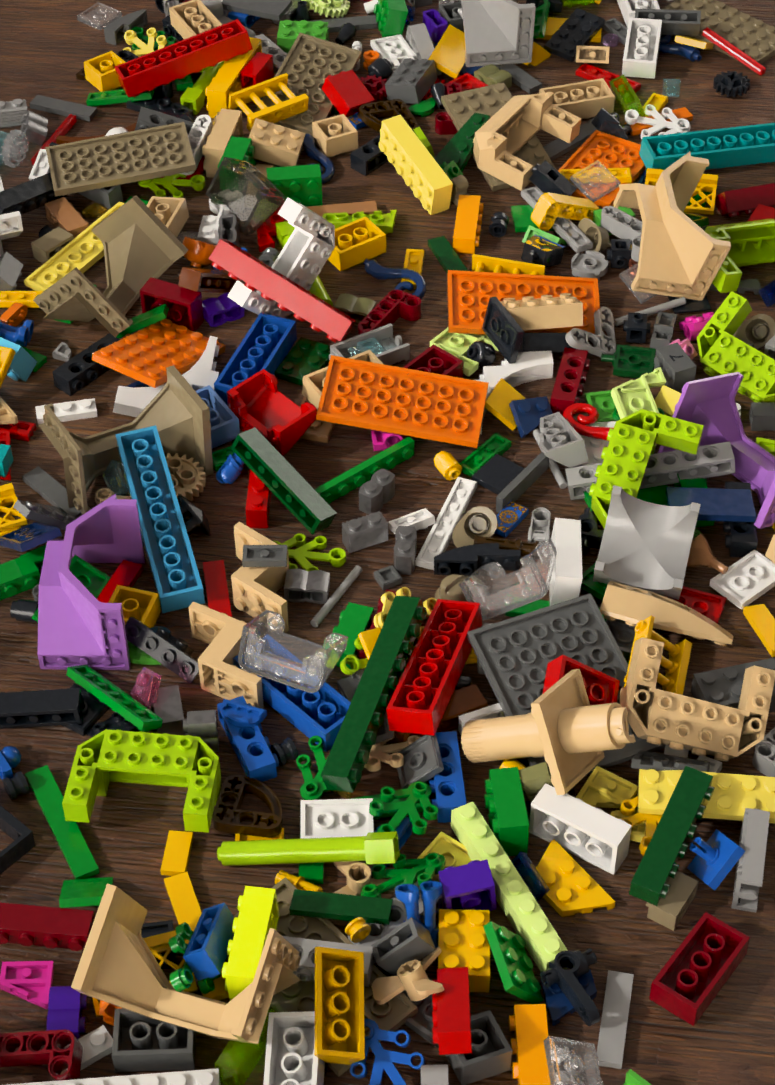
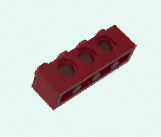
(570, 379)

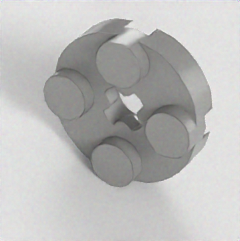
(581, 267)

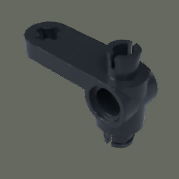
(590, 534)
(568, 981)

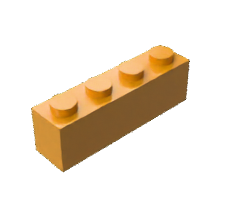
(468, 224)
(528, 1045)

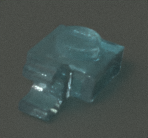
(365, 345)

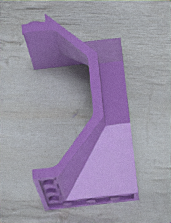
(713, 405)
(71, 621)

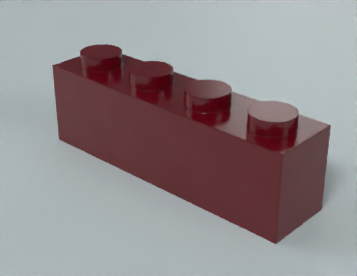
(45, 926)

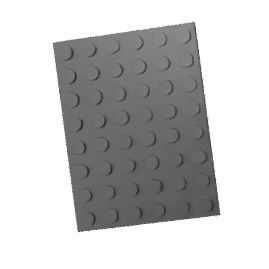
(519, 648)

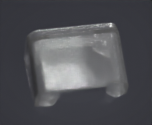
(505, 592)
(285, 657)

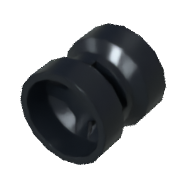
(498, 224)

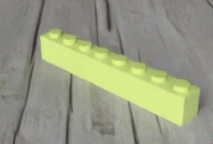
(510, 889)

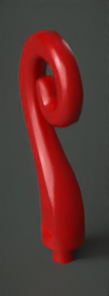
(580, 426)

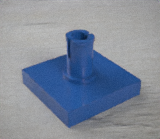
(714, 858)

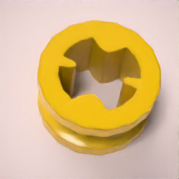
(357, 929)

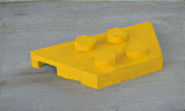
(569, 884)

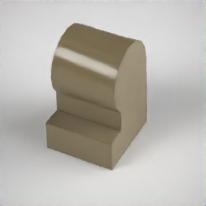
(460, 187)

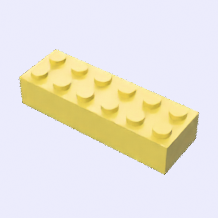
(415, 165)

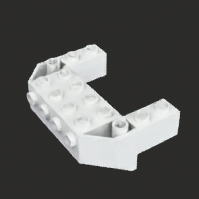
(299, 259)

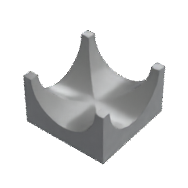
(646, 544)

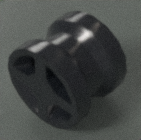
(285, 751)
(16, 785)

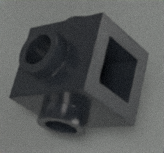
(619, 253)
(636, 327)

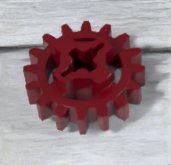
(375, 86)

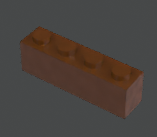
(206, 280)
(461, 702)

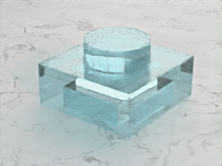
(671, 87)

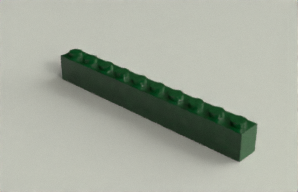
(373, 694)

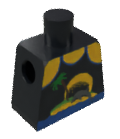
(542, 252)

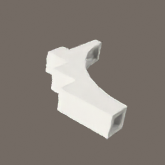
(527, 368)
(132, 400)

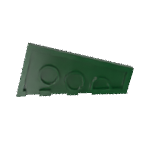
(461, 145)

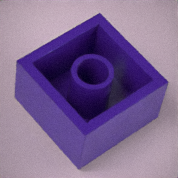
(468, 887)

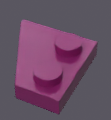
(28, 980)

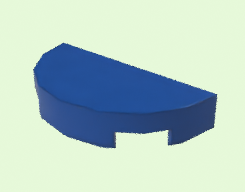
(242, 714)

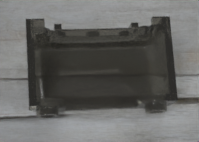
(245, 193)

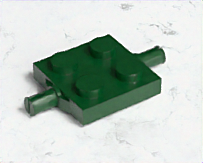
(631, 361)

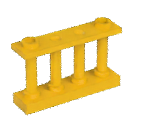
(274, 113)
(497, 265)
(678, 661)

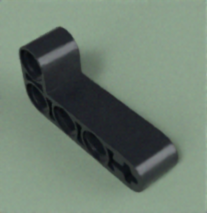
(544, 342)

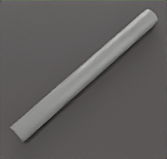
(655, 309)
(552, 464)
(336, 596)

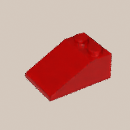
(599, 686)

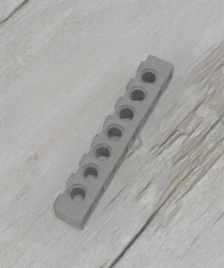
(663, 468)

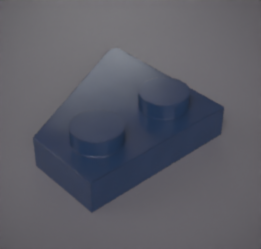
(528, 413)
(557, 1002)

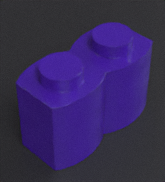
(435, 24)
(220, 310)
(66, 1010)

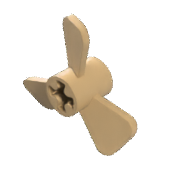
(358, 876)
(410, 978)

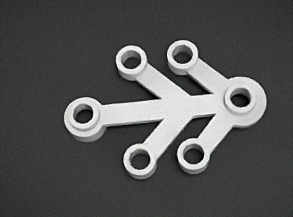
(659, 122)

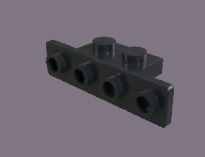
(164, 648)

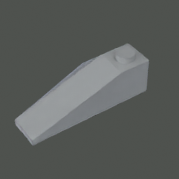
(561, 441)

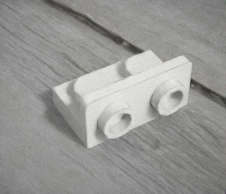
(210, 228)

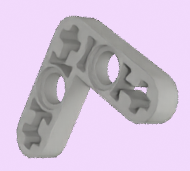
(602, 344)

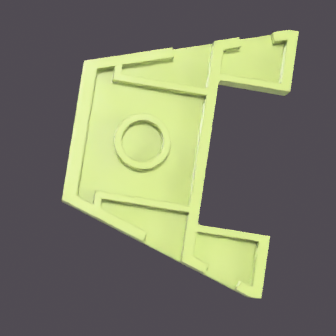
(458, 344)
(636, 393)

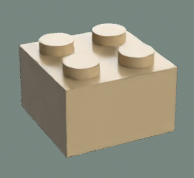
(335, 135)

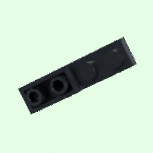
(470, 558)

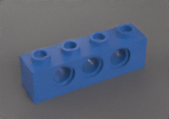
(250, 747)
(448, 784)

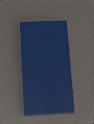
(715, 503)
(29, 536)

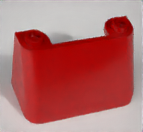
(274, 415)

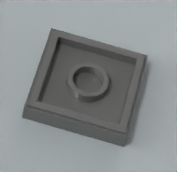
(421, 761)

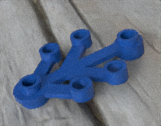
(384, 1058)

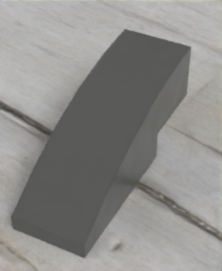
(116, 30)
(663, 329)

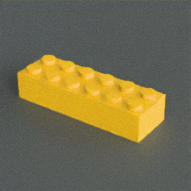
(228, 80)

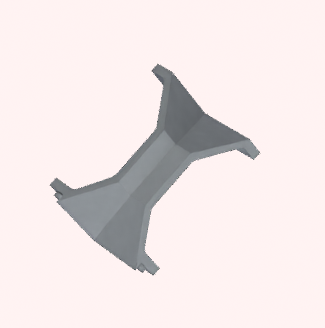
(497, 32)

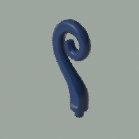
(679, 49)
(310, 149)
(379, 272)

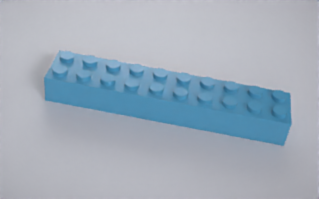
(160, 519)

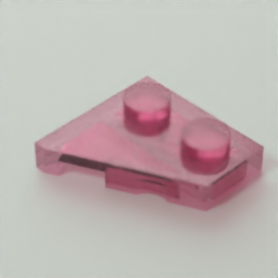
(146, 687)

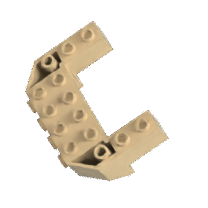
(513, 128)
(692, 722)

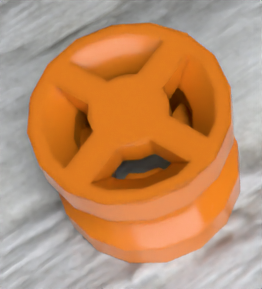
(369, 57)

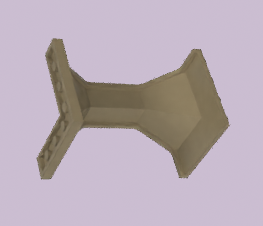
(134, 251)
(180, 421)

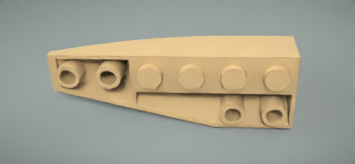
(637, 604)

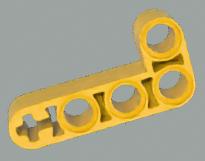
(563, 206)

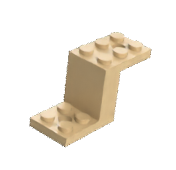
(256, 586)
(216, 662)

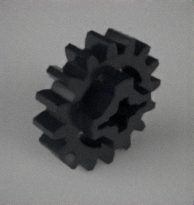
(731, 83)

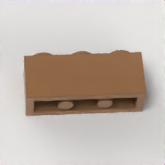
(63, 214)

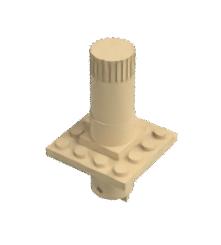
(558, 727)

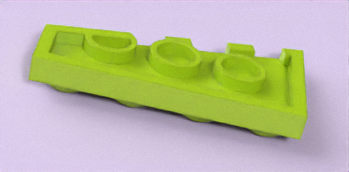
(383, 221)

